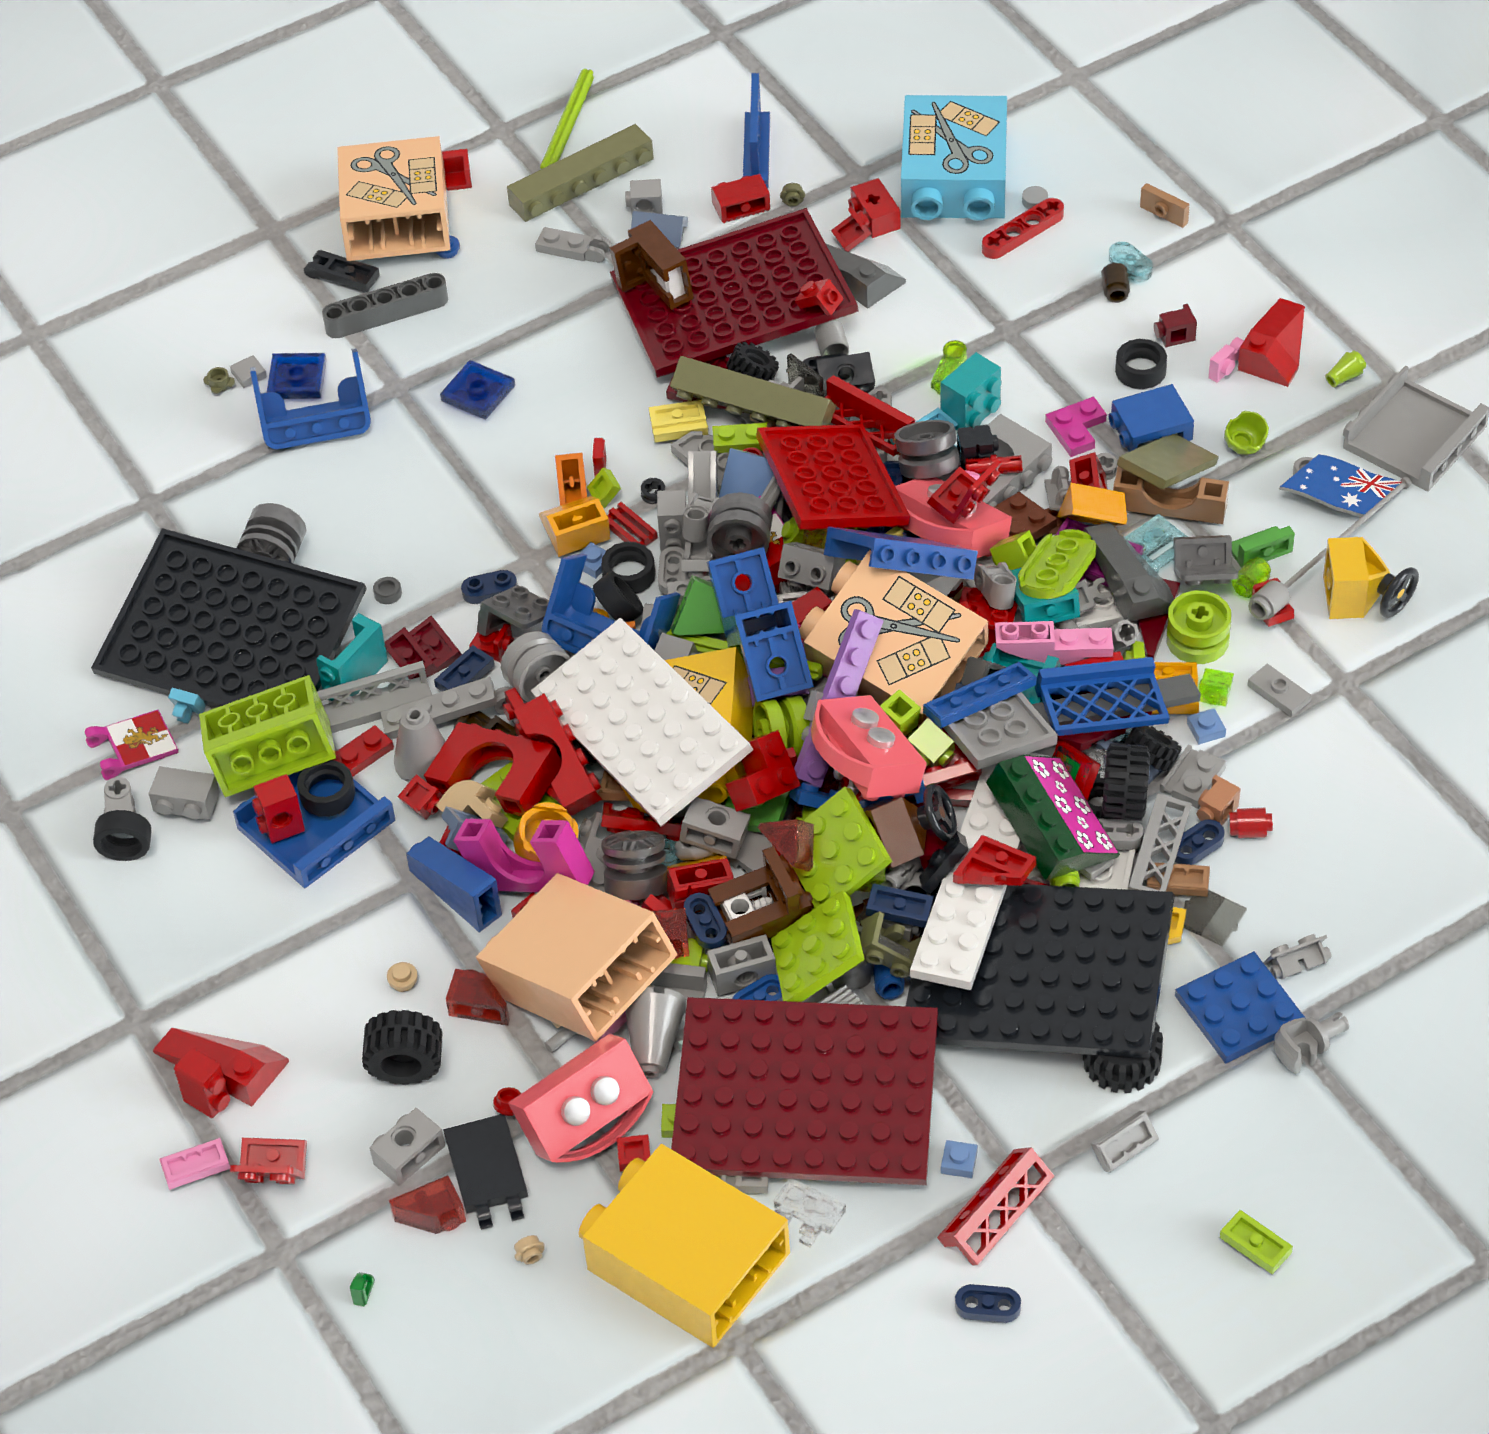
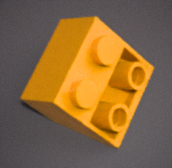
(576, 525)

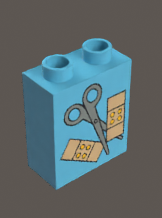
(954, 157)

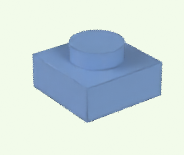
(593, 560)
(1206, 726)
(959, 1159)

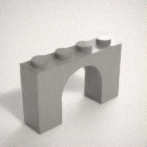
(1015, 441)

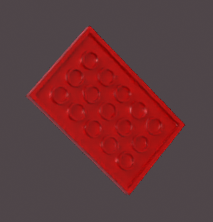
(832, 476)

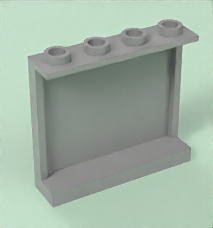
(1413, 431)

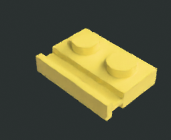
(677, 420)

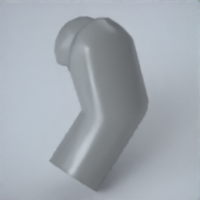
(688, 852)

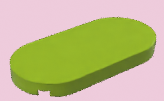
(1057, 564)

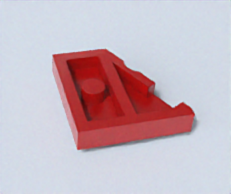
(994, 864)

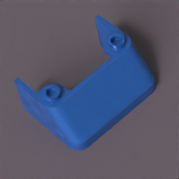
(314, 423)
(571, 614)

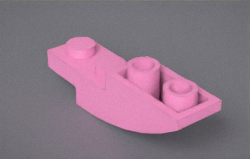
(1040, 639)

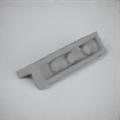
(367, 706)
(1151, 838)

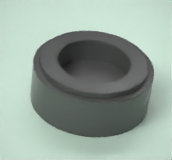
(387, 590)

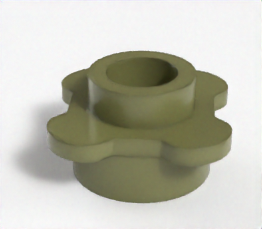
(218, 379)

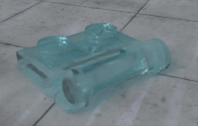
(1154, 536)

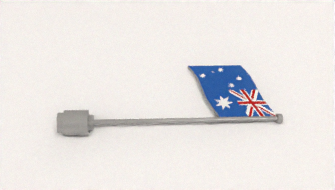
(1340, 488)

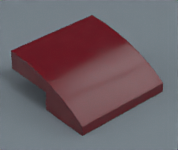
(423, 643)

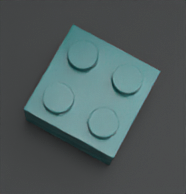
(971, 391)

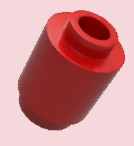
(1250, 822)

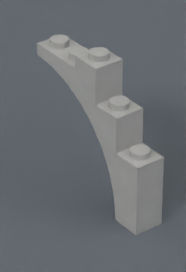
(704, 481)

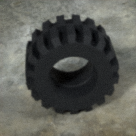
(1126, 781)
(402, 1047)
(1126, 1072)

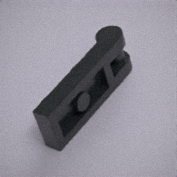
(339, 270)

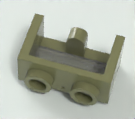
(887, 945)

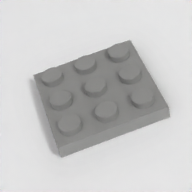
(1002, 732)

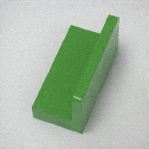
(1264, 544)

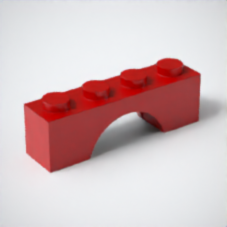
(573, 783)

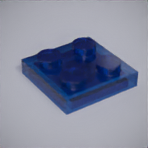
(297, 375)
(477, 389)

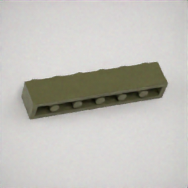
(580, 172)
(749, 395)

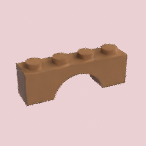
(1201, 502)

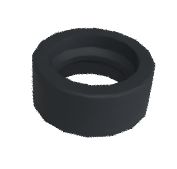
(1141, 349)
(631, 552)
(618, 598)
(331, 804)
(122, 848)

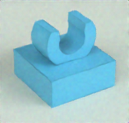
(185, 704)

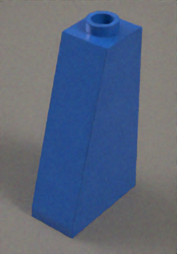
(457, 882)

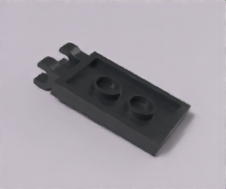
(486, 1167)

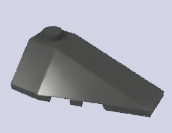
(866, 278)
(1131, 579)

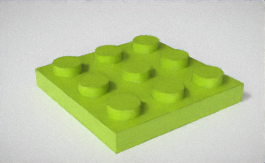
(843, 849)
(817, 948)

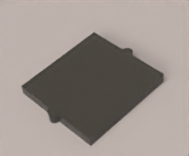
(812, 381)
(1213, 917)

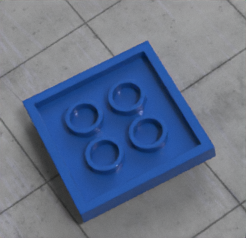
(1238, 1006)

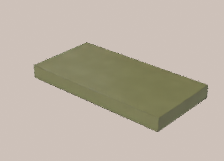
(1167, 461)

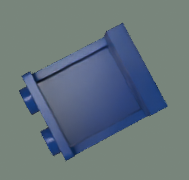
(1150, 417)

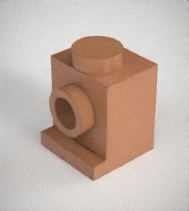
(1218, 801)

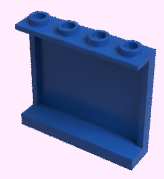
(902, 553)
(325, 838)

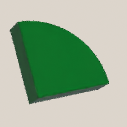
(361, 1288)

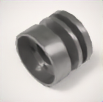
(273, 532)
(634, 864)

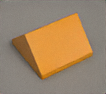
(1094, 505)

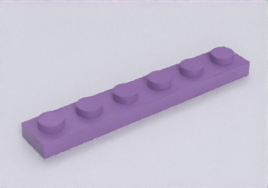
(841, 683)

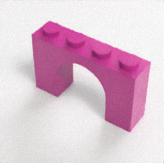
(553, 843)

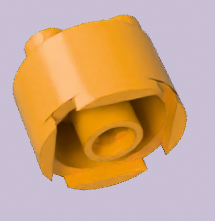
(530, 823)

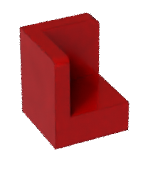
(457, 169)

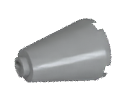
(416, 743)
(653, 1027)

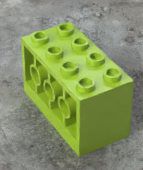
(266, 736)

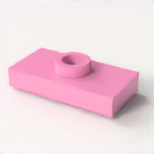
(194, 1163)

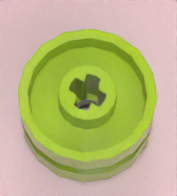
(1198, 627)
(782, 716)

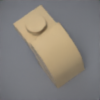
(473, 799)

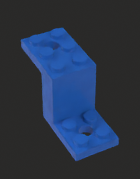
(760, 624)

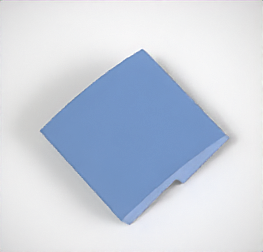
(745, 473)

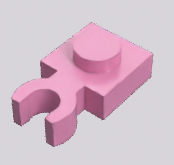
(1224, 360)

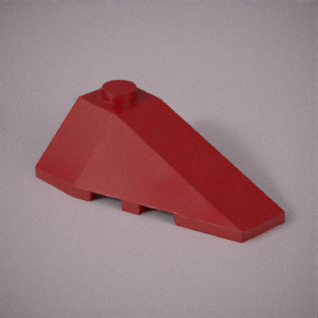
(1274, 344)
(245, 1065)

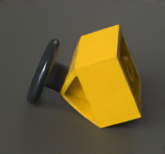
(1357, 577)

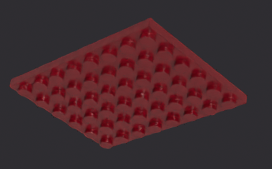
(741, 293)
(806, 1090)

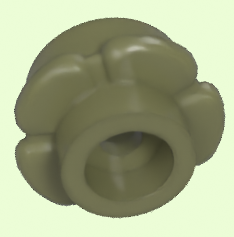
(792, 194)

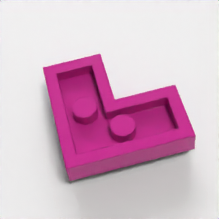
(1071, 425)

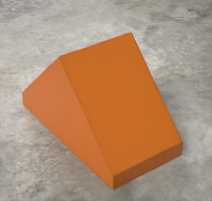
(570, 477)

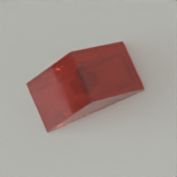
(793, 840)

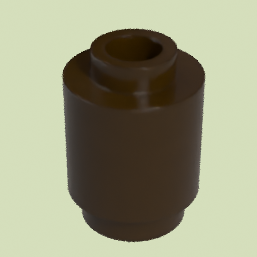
(1115, 282)

